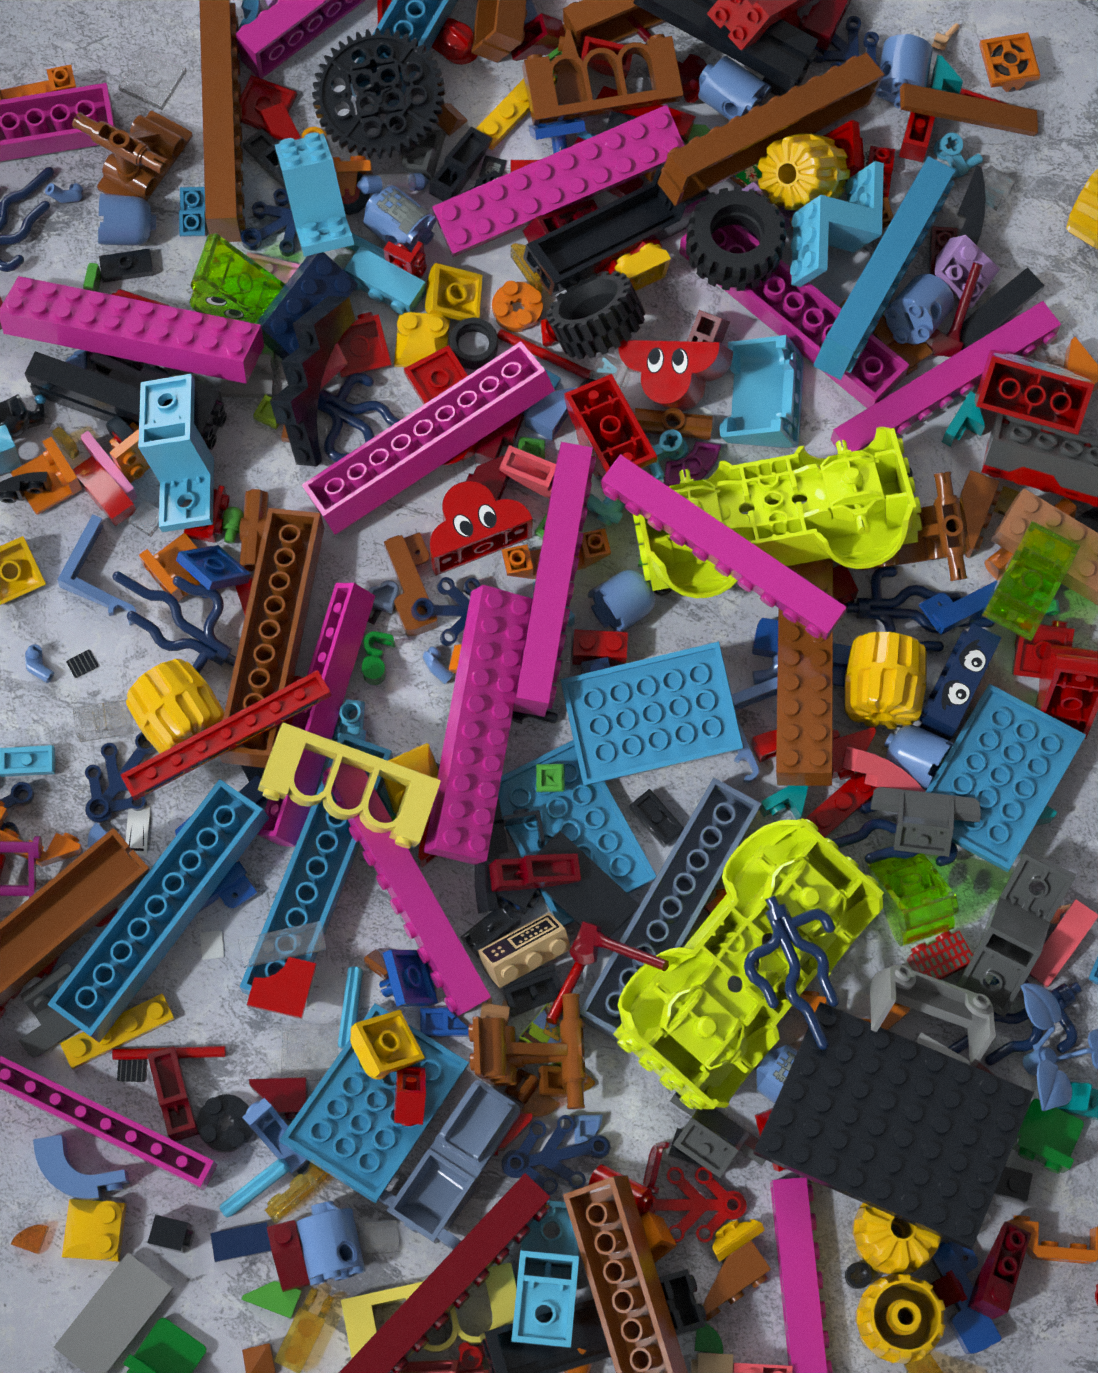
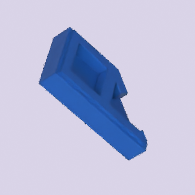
(441, 1023)

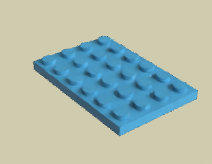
(652, 713)
(1012, 765)
(582, 814)
(350, 1117)

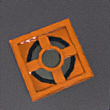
(1011, 62)

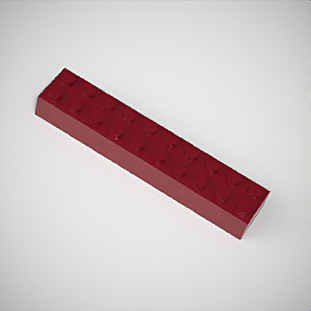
(452, 1280)

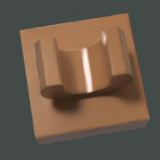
(495, 1011)

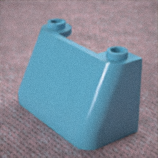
(765, 393)

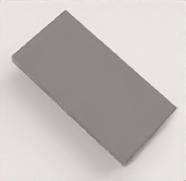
(113, 1316)

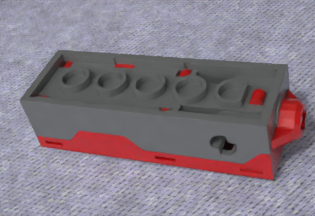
(1043, 458)

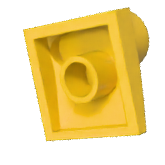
(644, 266)
(453, 292)
(419, 336)
(18, 570)
(417, 759)
(385, 1044)
(94, 1230)

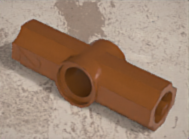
(689, 424)
(252, 527)

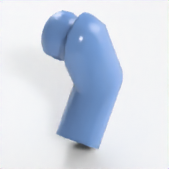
(65, 196)
(35, 665)
(435, 667)
(764, 675)

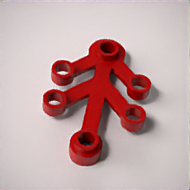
(698, 1205)

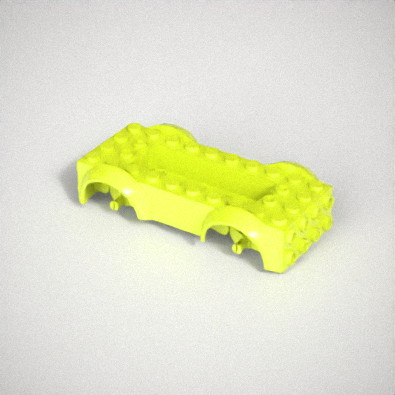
(854, 513)
(687, 1018)

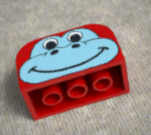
(1034, 391)

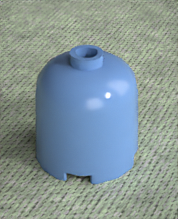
(125, 220)
(622, 600)
(917, 752)

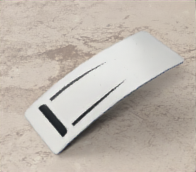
(138, 830)

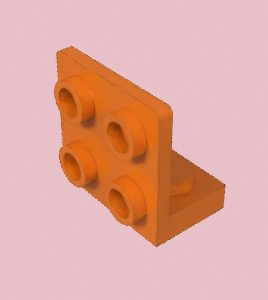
(61, 474)
(164, 566)

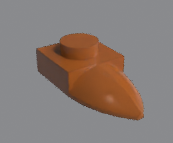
(551, 1082)

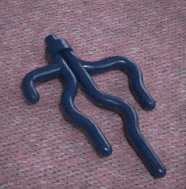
(28, 221)
(339, 411)
(886, 608)
(208, 644)
(887, 852)
(784, 933)
(1065, 996)

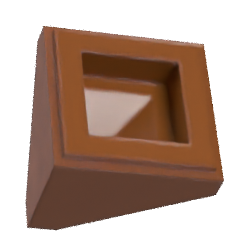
(375, 963)
(259, 1359)

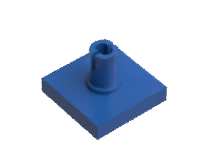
(557, 132)
(213, 567)
(408, 979)

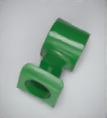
(372, 666)

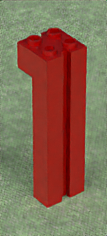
(751, 18)

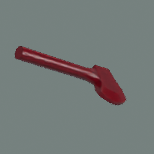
(689, 69)
(950, 343)
(590, 937)

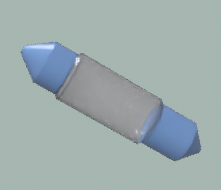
(404, 181)

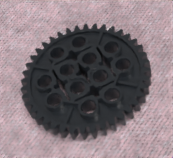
(343, 70)

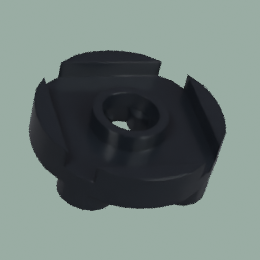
(215, 1110)

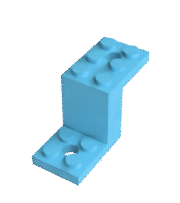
(314, 194)
(837, 224)
(176, 453)
(547, 1278)

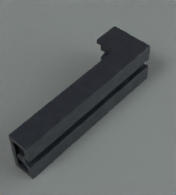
(779, 54)
(607, 234)
(109, 398)
(587, 1333)

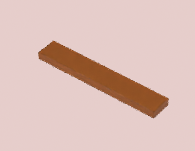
(968, 109)

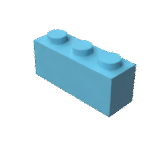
(385, 281)

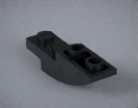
(126, 373)

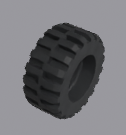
(740, 209)

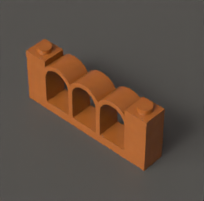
(662, 68)

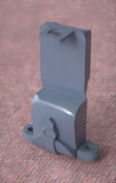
(451, 1165)

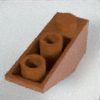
(568, 82)
(975, 500)
(737, 1272)

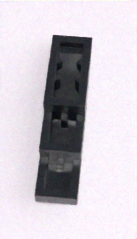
(263, 150)
(1000, 307)
(498, 845)

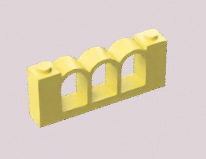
(415, 805)
(361, 1320)

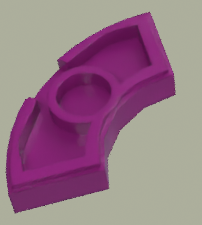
(698, 462)

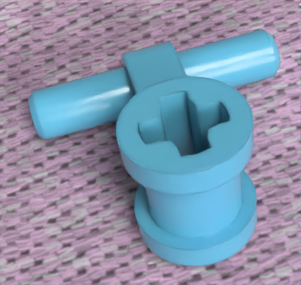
(954, 156)
(666, 449)

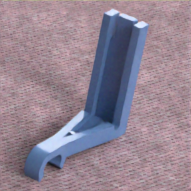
(68, 578)
(743, 699)

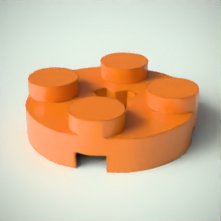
(524, 318)

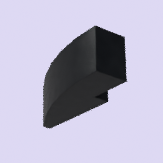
(460, 165)
(973, 207)

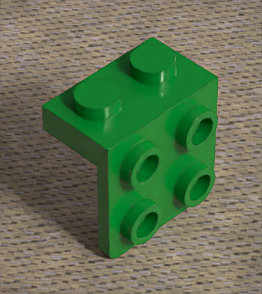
(1048, 1137)
(166, 1351)

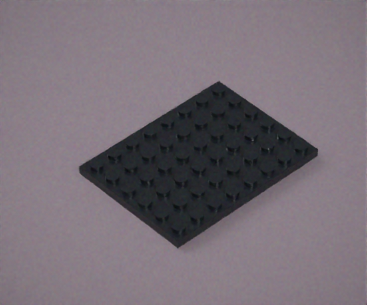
(895, 1126)

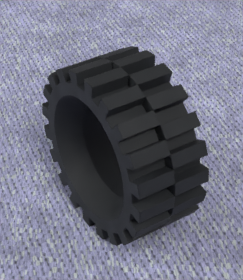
(596, 315)

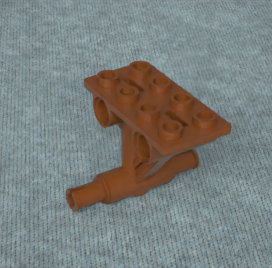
(138, 157)
(940, 534)
(499, 1055)

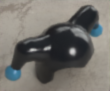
(17, 417)

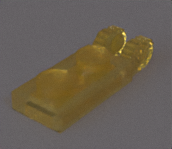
(299, 1189)
(303, 1334)

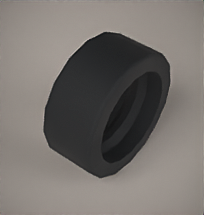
(474, 325)

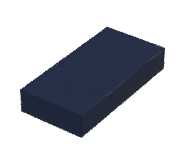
(240, 1242)

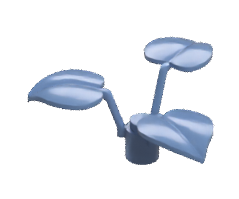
(1052, 1083)

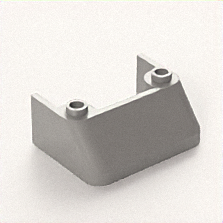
(937, 999)

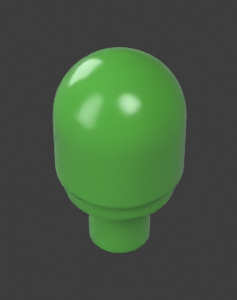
(231, 523)

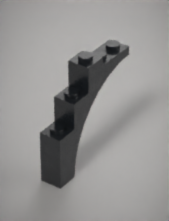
(304, 368)

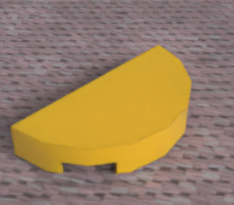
(734, 1236)

